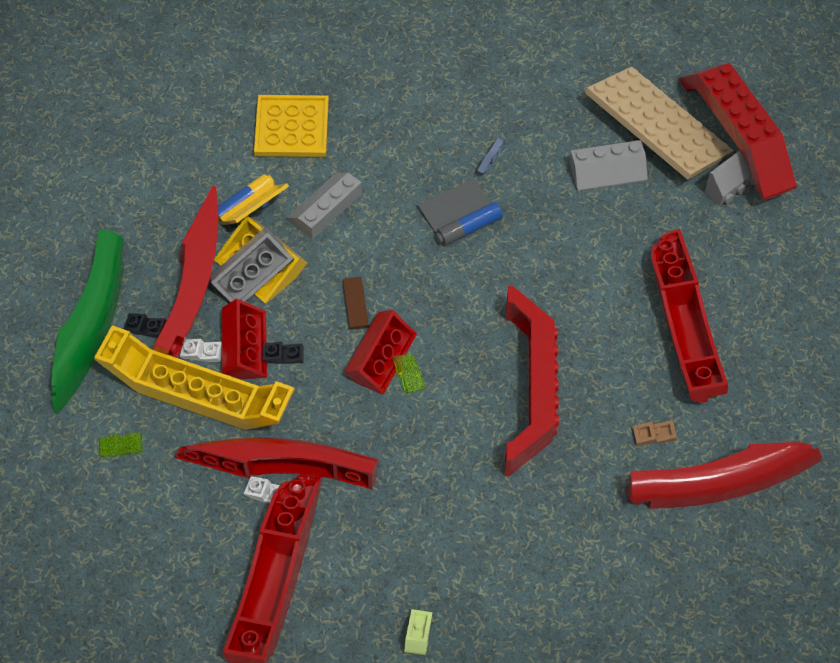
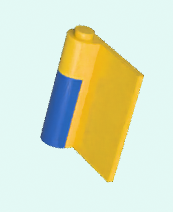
(248, 199)

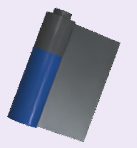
(459, 212)

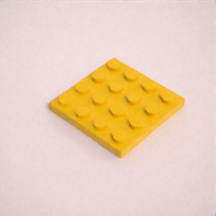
(291, 125)

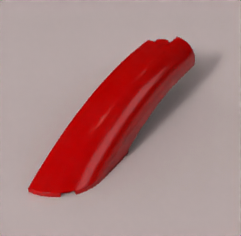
(282, 456)
(722, 479)

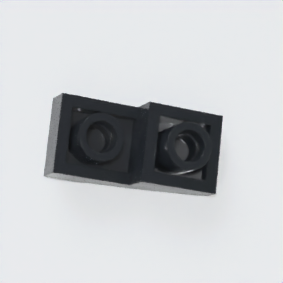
(145, 326)
(283, 354)

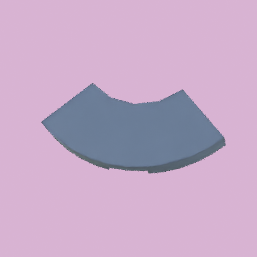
(492, 154)

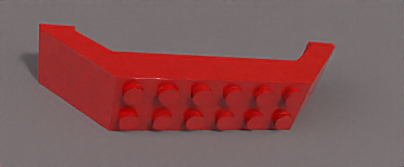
(747, 126)
(542, 379)

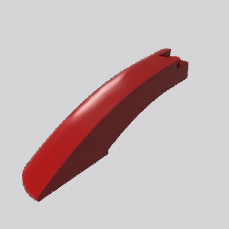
(197, 262)
(687, 318)
(274, 571)

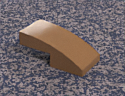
(655, 433)

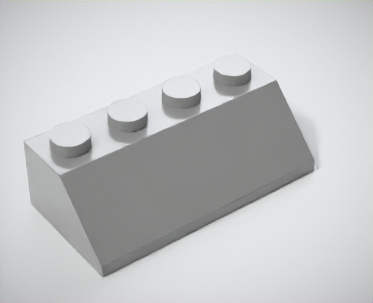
(608, 165)
(729, 179)
(326, 204)
(251, 266)

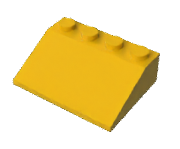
(245, 232)

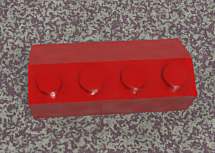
(243, 340)
(373, 360)

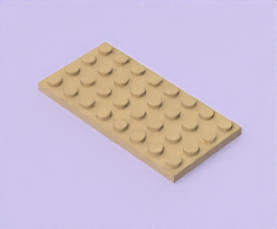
(659, 122)

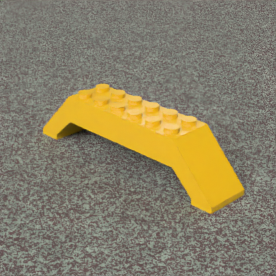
(191, 385)

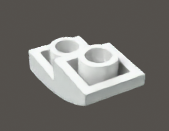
(198, 350)
(260, 489)

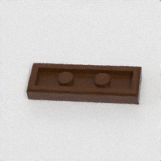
(355, 303)

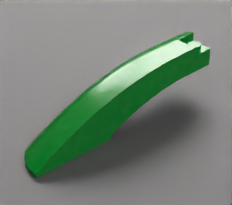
(90, 321)

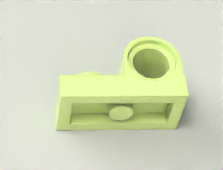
(418, 632)

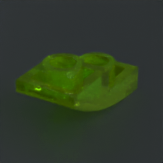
(410, 373)
(120, 445)

